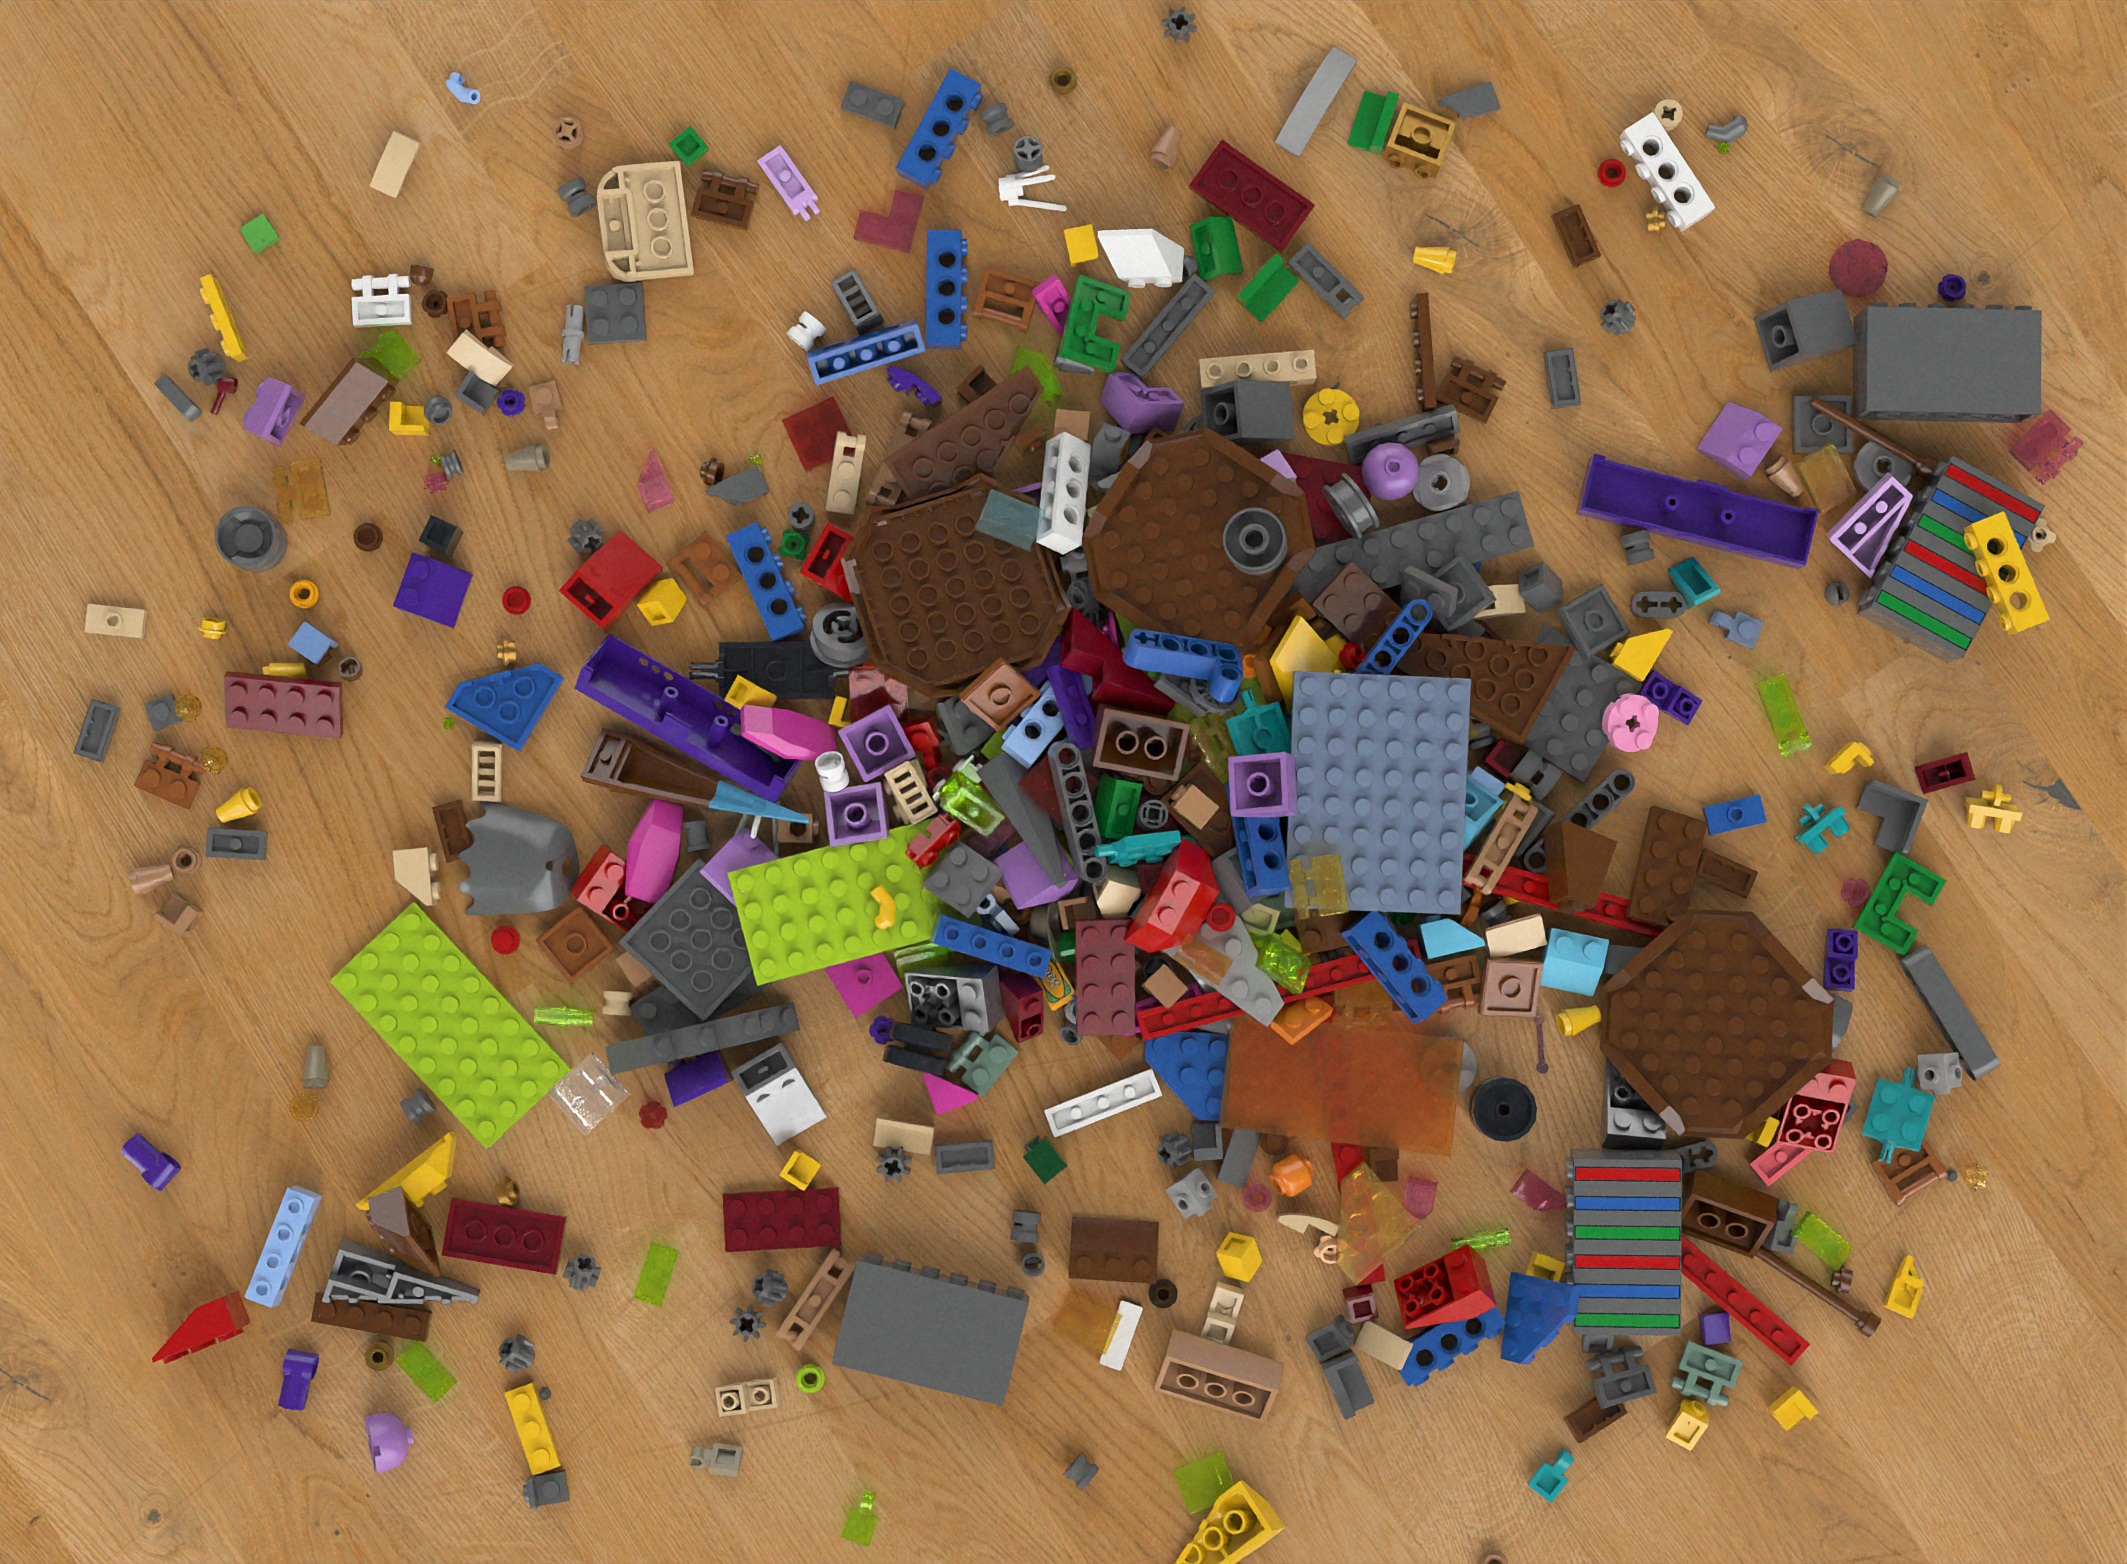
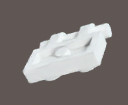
(382, 309)

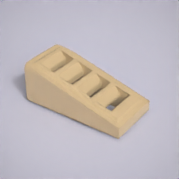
(477, 758)
(898, 771)

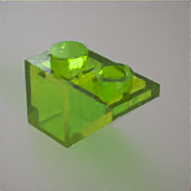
(1042, 369)

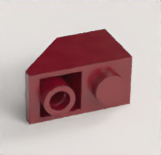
(1023, 1005)

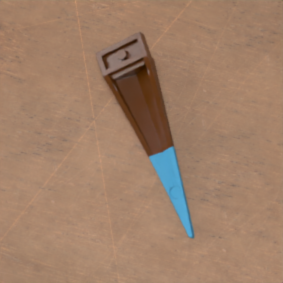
(641, 770)

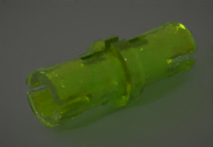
(563, 1016)
(1483, 1241)

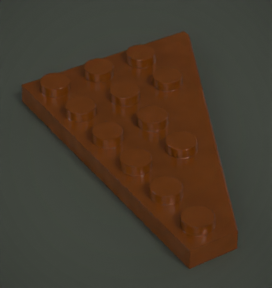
(968, 440)
(1506, 675)

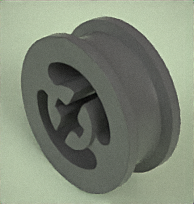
(1350, 506)
(840, 646)

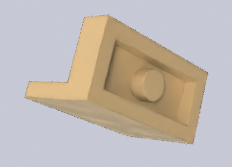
(1515, 936)
(910, 1135)

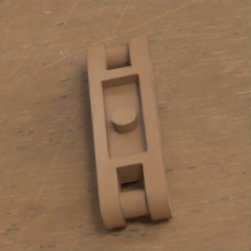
(885, 477)
(1500, 844)
(816, 1299)

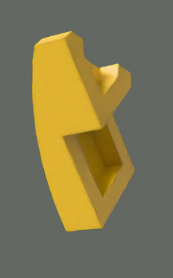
(1905, 1289)

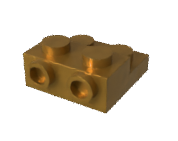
(1419, 141)

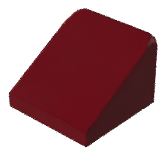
(1360, 1303)

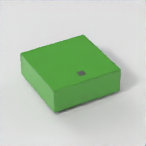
(259, 233)

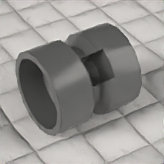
(1527, 767)

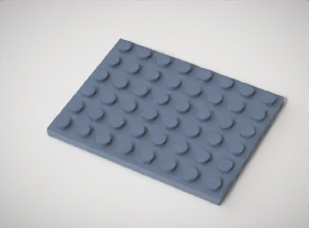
(1381, 786)

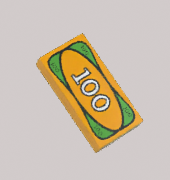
(1056, 985)

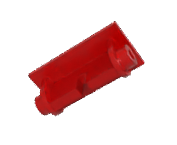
(926, 851)

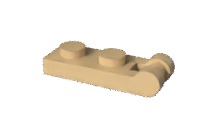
(845, 474)

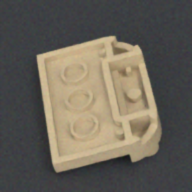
(644, 222)

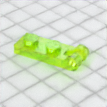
(1783, 714)

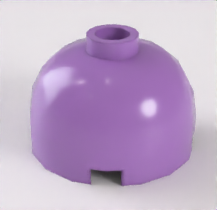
(1390, 471)
(387, 1440)

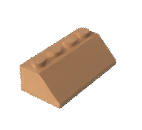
(1218, 1376)

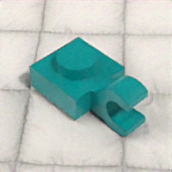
(1549, 1478)

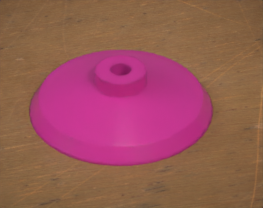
(1111, 629)

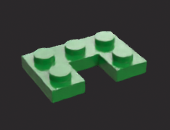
(1086, 303)
(1878, 912)

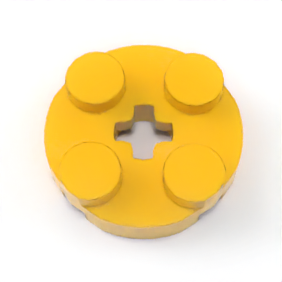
(1327, 401)

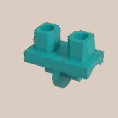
(1811, 835)

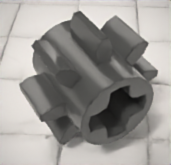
(1171, 23)
(1617, 317)
(206, 366)
(586, 536)
(1174, 1149)
(899, 1169)
(582, 1272)
(769, 1287)
(748, 1331)
(516, 1353)

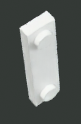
(1103, 1102)

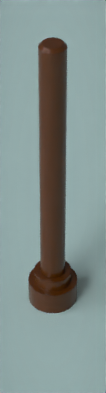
(1922, 464)
(1866, 1322)

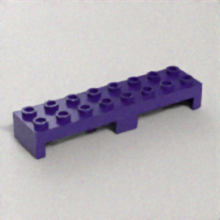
(1697, 512)
(680, 715)

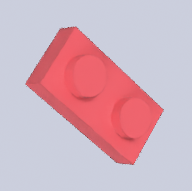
(1776, 1161)

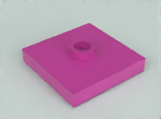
(864, 981)

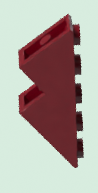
(1113, 681)

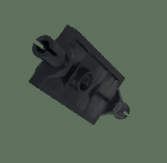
(780, 668)

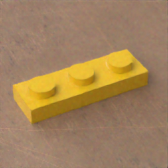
(222, 318)
(533, 1428)

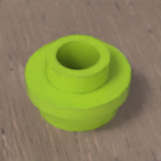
(810, 1387)

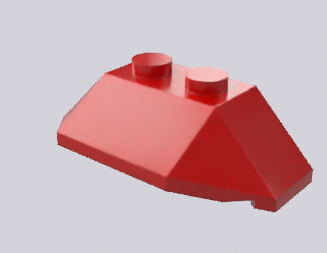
(1176, 900)

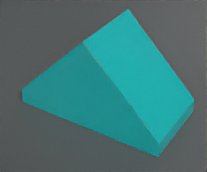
(1693, 582)

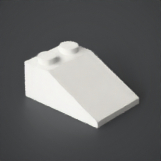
(1143, 257)

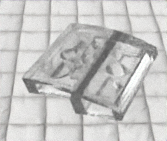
(588, 1093)

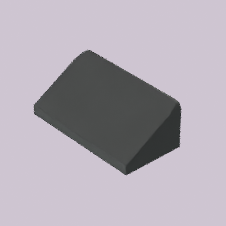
(1238, 1157)

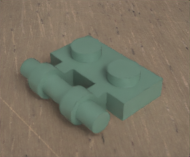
(988, 1065)
(1711, 1365)

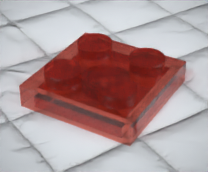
(815, 432)
(873, 690)
(1041, 787)

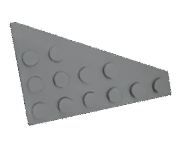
(1243, 982)

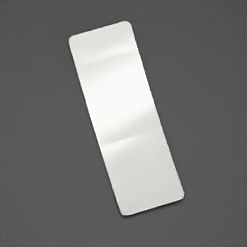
(1122, 1338)

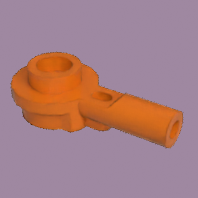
(1248, 656)
(1470, 911)

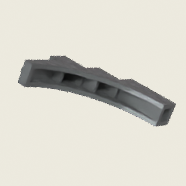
(702, 1038)

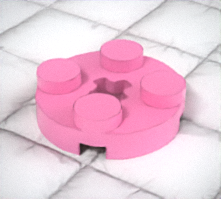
(1644, 727)

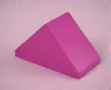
(947, 1094)

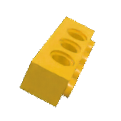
(2020, 580)

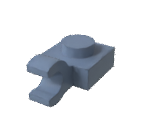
(1740, 629)
(999, 918)

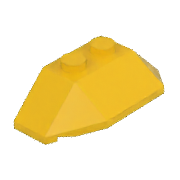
(423, 1174)

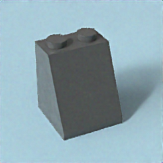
(1805, 329)
(1249, 412)

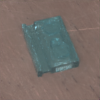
(1010, 519)

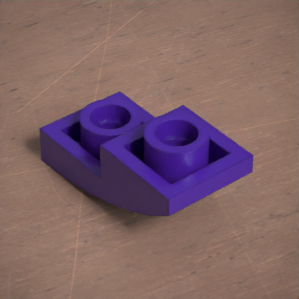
(906, 381)
(1669, 698)
(1840, 959)

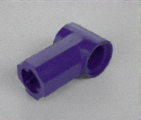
(156, 1166)
(299, 1371)

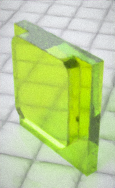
(920, 956)
(1203, 1481)

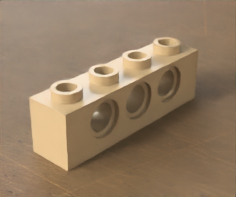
(1291, 367)

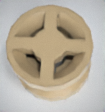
(1665, 118)
(617, 1003)

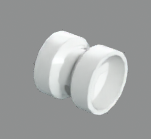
(806, 331)
(832, 771)

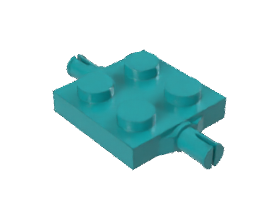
(1258, 728)
(1140, 847)
(1898, 1115)

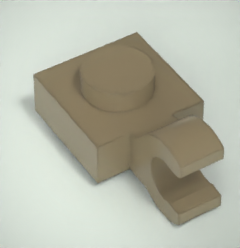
(722, 1459)

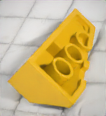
(1233, 1528)

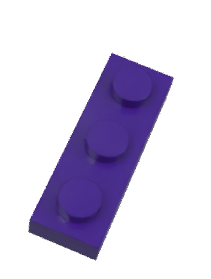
(1073, 705)

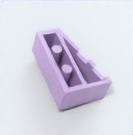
(1871, 522)

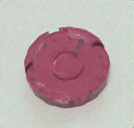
(1858, 268)

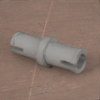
(572, 334)

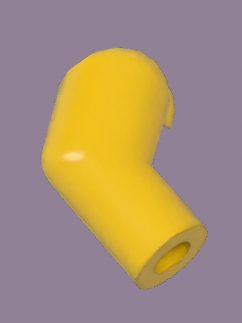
(887, 909)

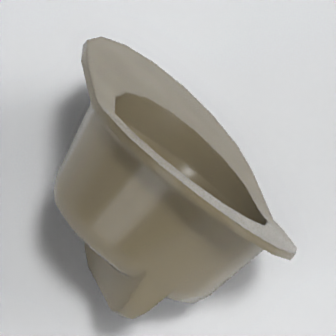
(1045, 926)

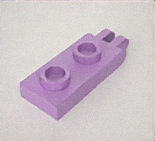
(789, 182)

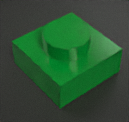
(688, 146)

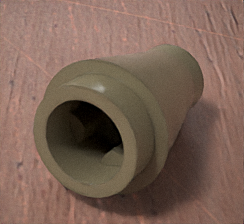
(1880, 194)
(529, 459)
(315, 1069)

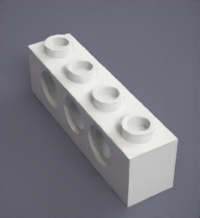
(1667, 156)
(1064, 492)

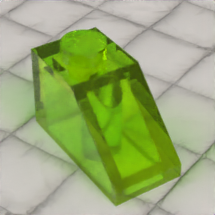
(970, 803)

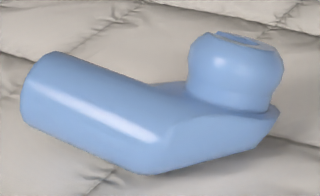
(463, 94)

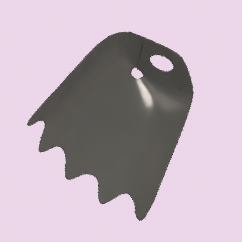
(511, 862)

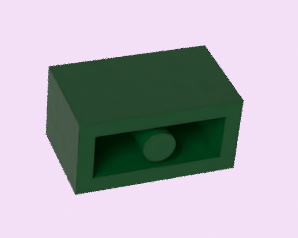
(1044, 1158)

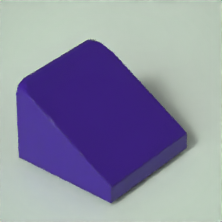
(1714, 1328)

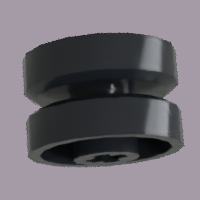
(917, 1049)
(1485, 1104)

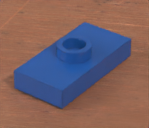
(1734, 814)

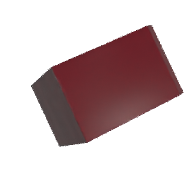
(1945, 772)

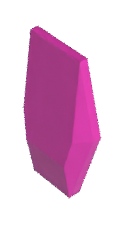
(787, 732)
(654, 851)

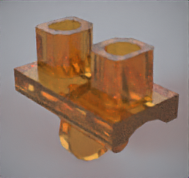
(1203, 959)

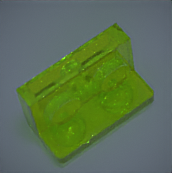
(392, 353)
(1282, 962)

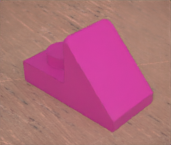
(1052, 302)

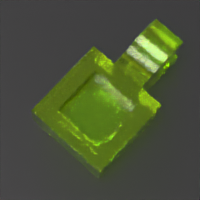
(860, 1522)

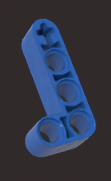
(1187, 657)

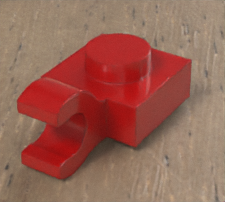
(924, 736)

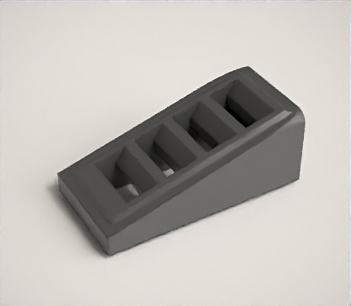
(866, 317)

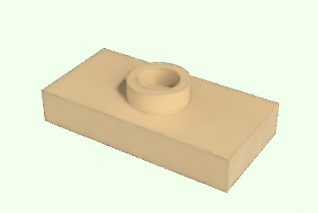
(115, 621)

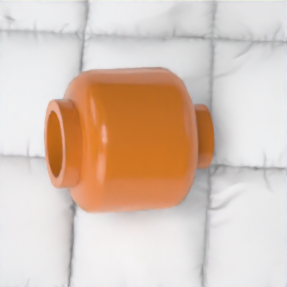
(1291, 1175)

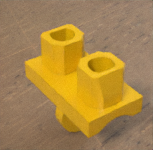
(2004, 813)

